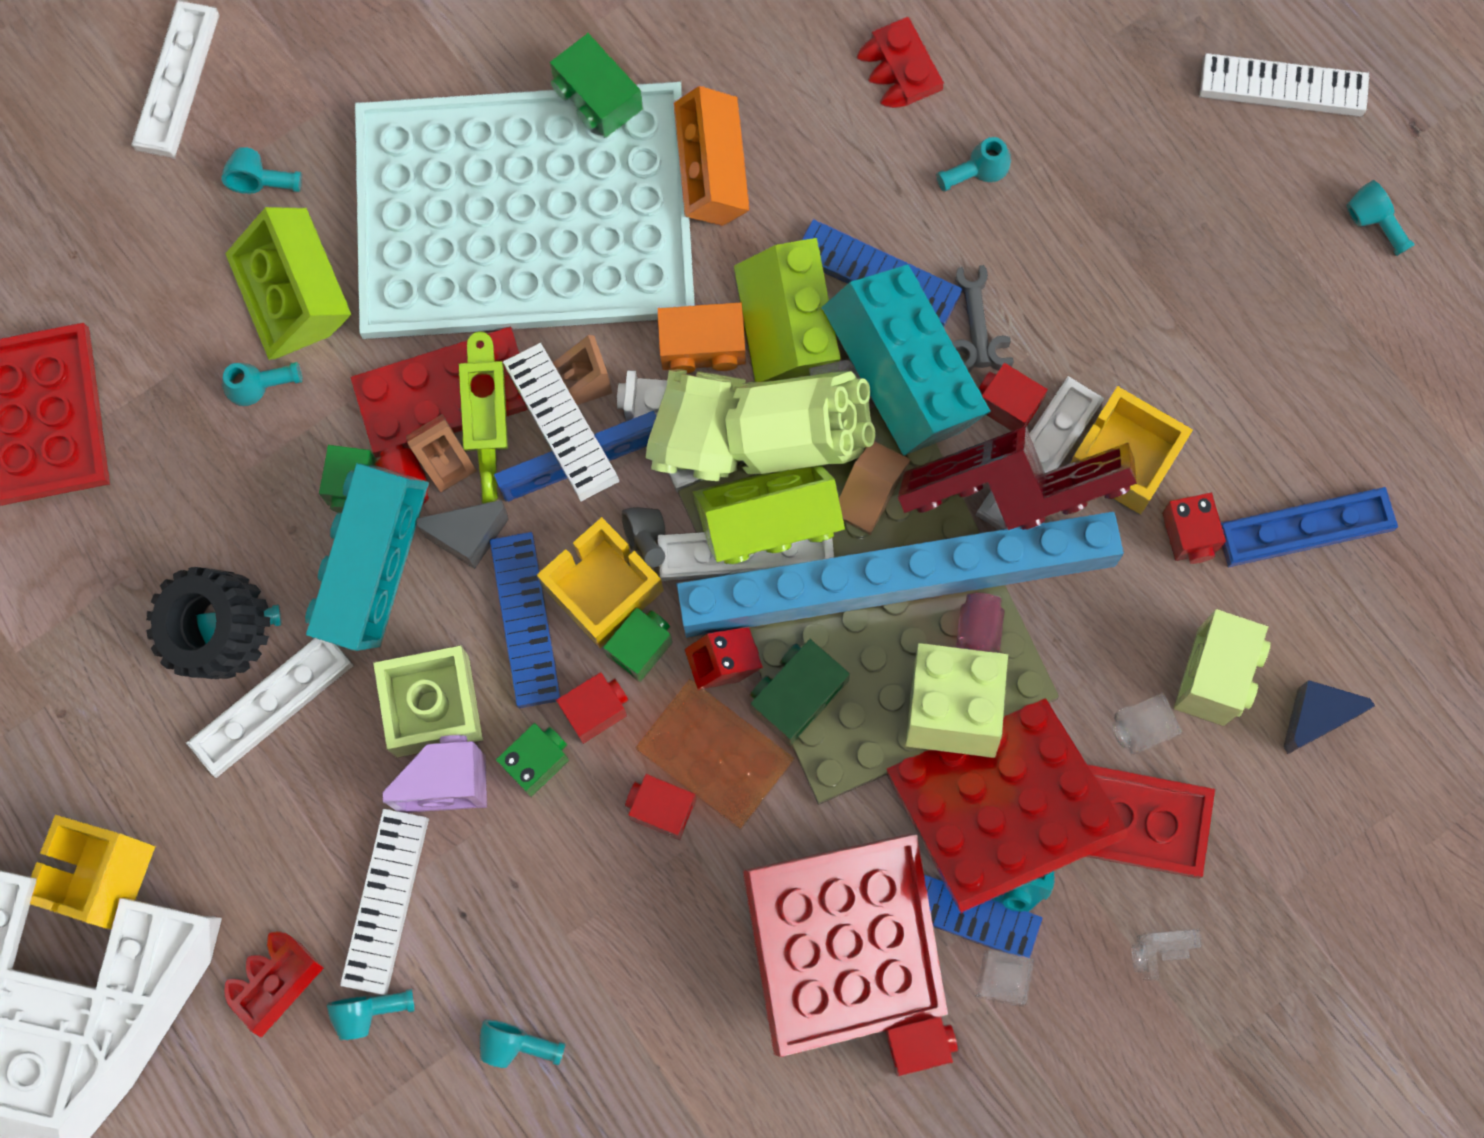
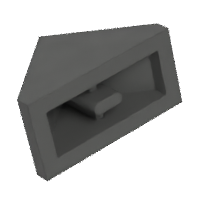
(465, 531)

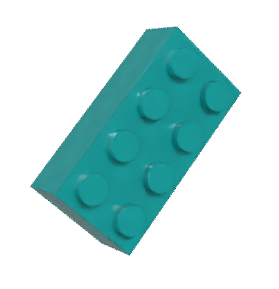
(905, 358)
(365, 557)

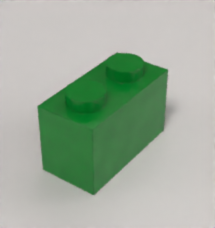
(596, 86)

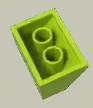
(287, 281)
(783, 311)
(769, 512)

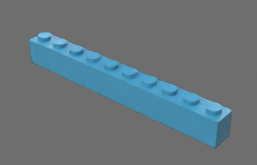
(899, 574)

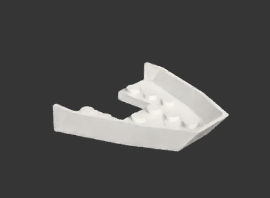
(79, 1047)

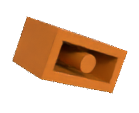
(702, 337)

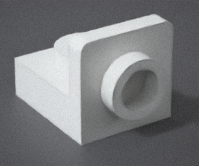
(640, 395)

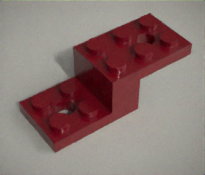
(1018, 479)

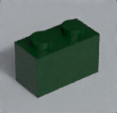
(798, 691)

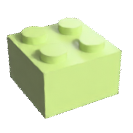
(1222, 668)
(427, 699)
(957, 700)

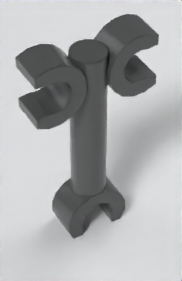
(980, 351)

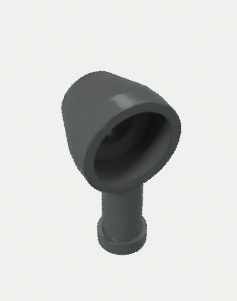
(642, 530)

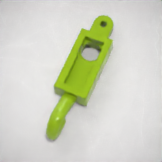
(483, 418)

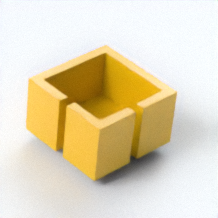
(1151, 436)
(601, 587)
(106, 870)

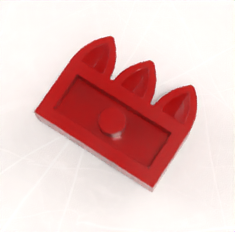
(903, 63)
(272, 982)

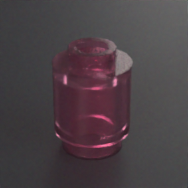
(981, 623)

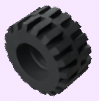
(237, 629)

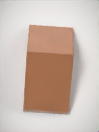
(584, 371)
(440, 453)
(871, 486)

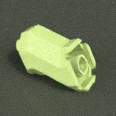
(800, 422)
(692, 425)

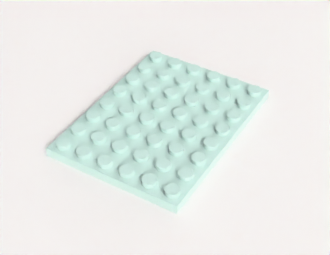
(517, 214)

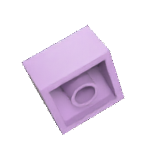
(441, 778)

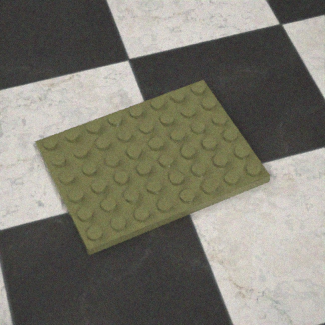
(878, 645)

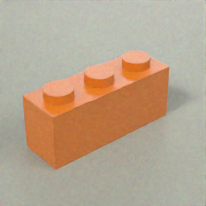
(711, 156)

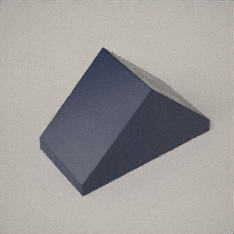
(1321, 710)

